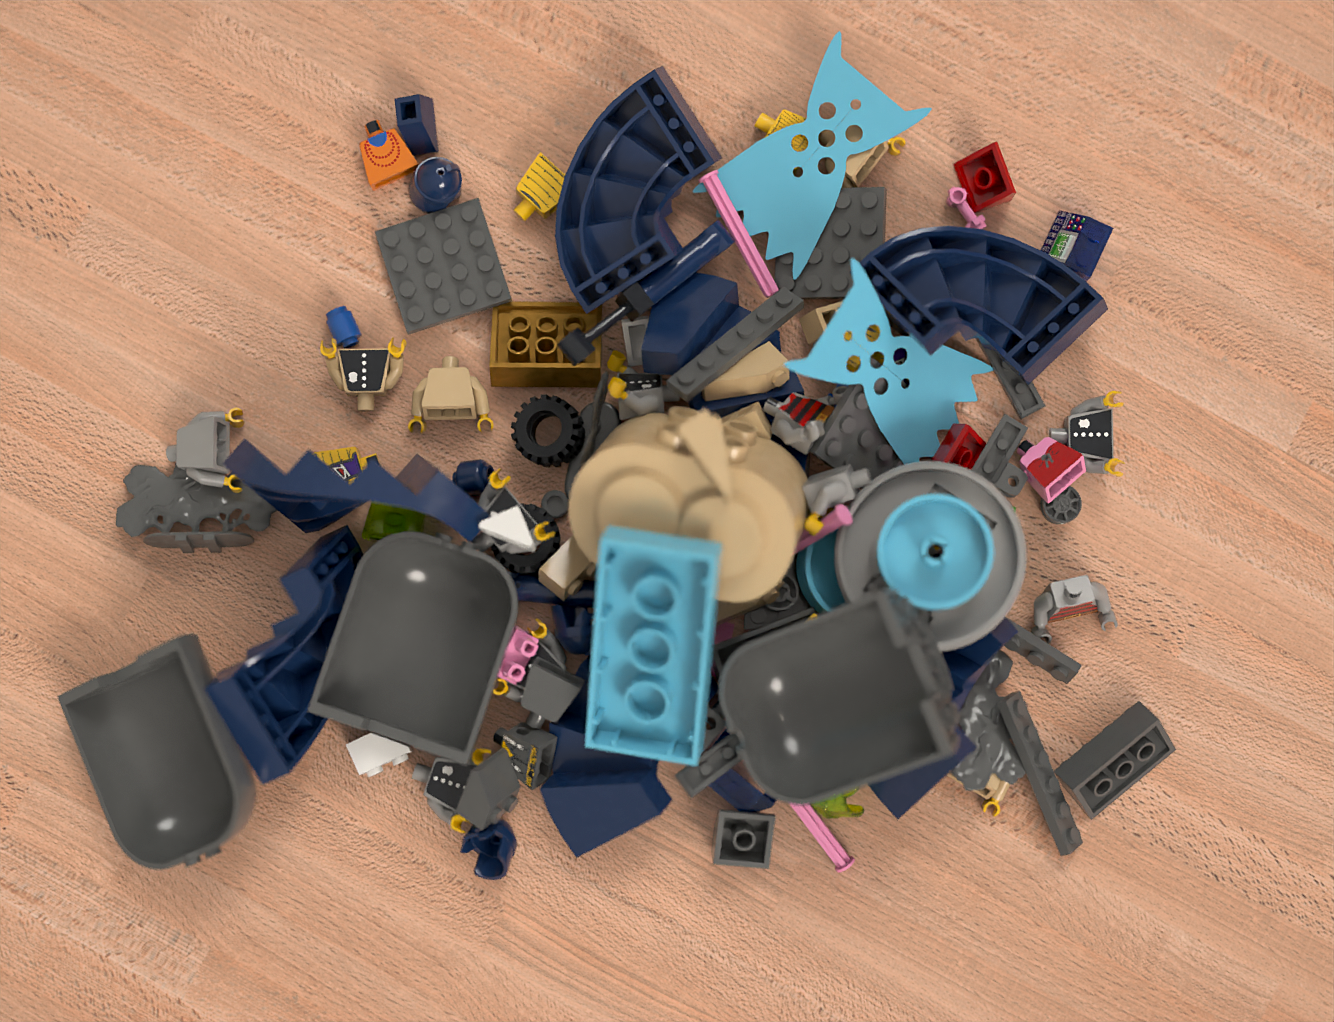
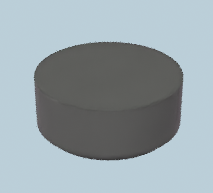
(555, 503)

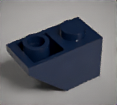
(417, 123)

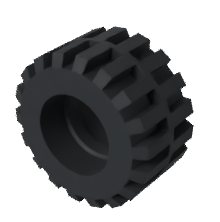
(530, 418)
(532, 563)

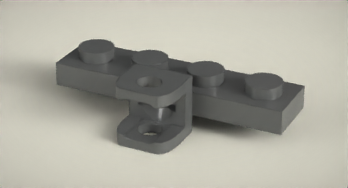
(995, 457)

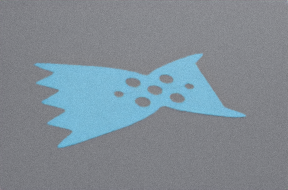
(799, 207)
(904, 416)

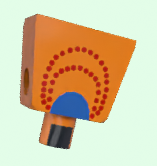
(385, 156)

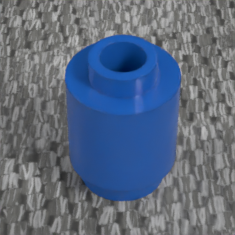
(343, 327)

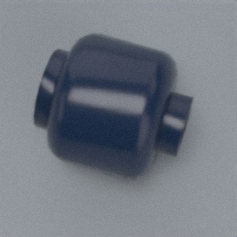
(472, 476)

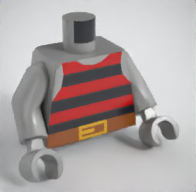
(801, 418)
(1069, 600)

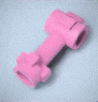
(956, 199)

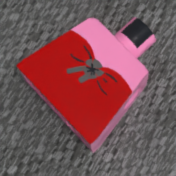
(1050, 466)

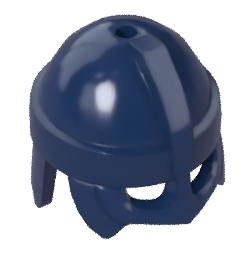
(434, 191)
(573, 628)
(495, 848)

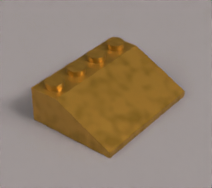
(527, 350)

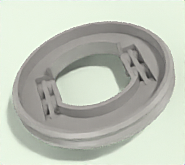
(858, 546)

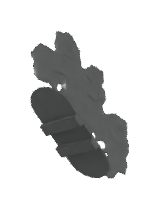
(599, 421)
(188, 502)
(987, 730)

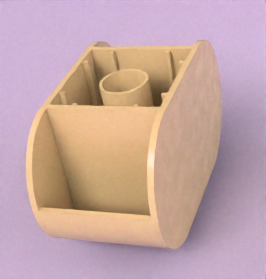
(653, 484)

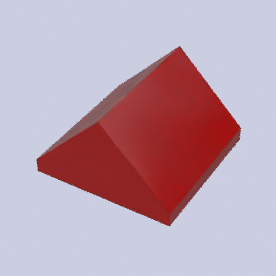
(985, 178)
(960, 446)

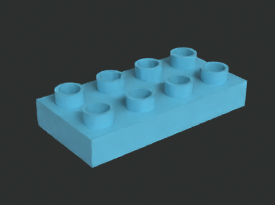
(652, 644)

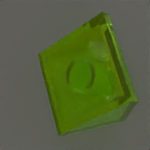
(391, 519)

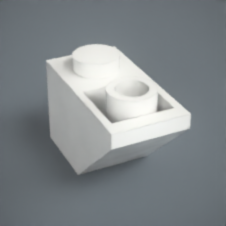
(374, 751)

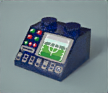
(1077, 242)

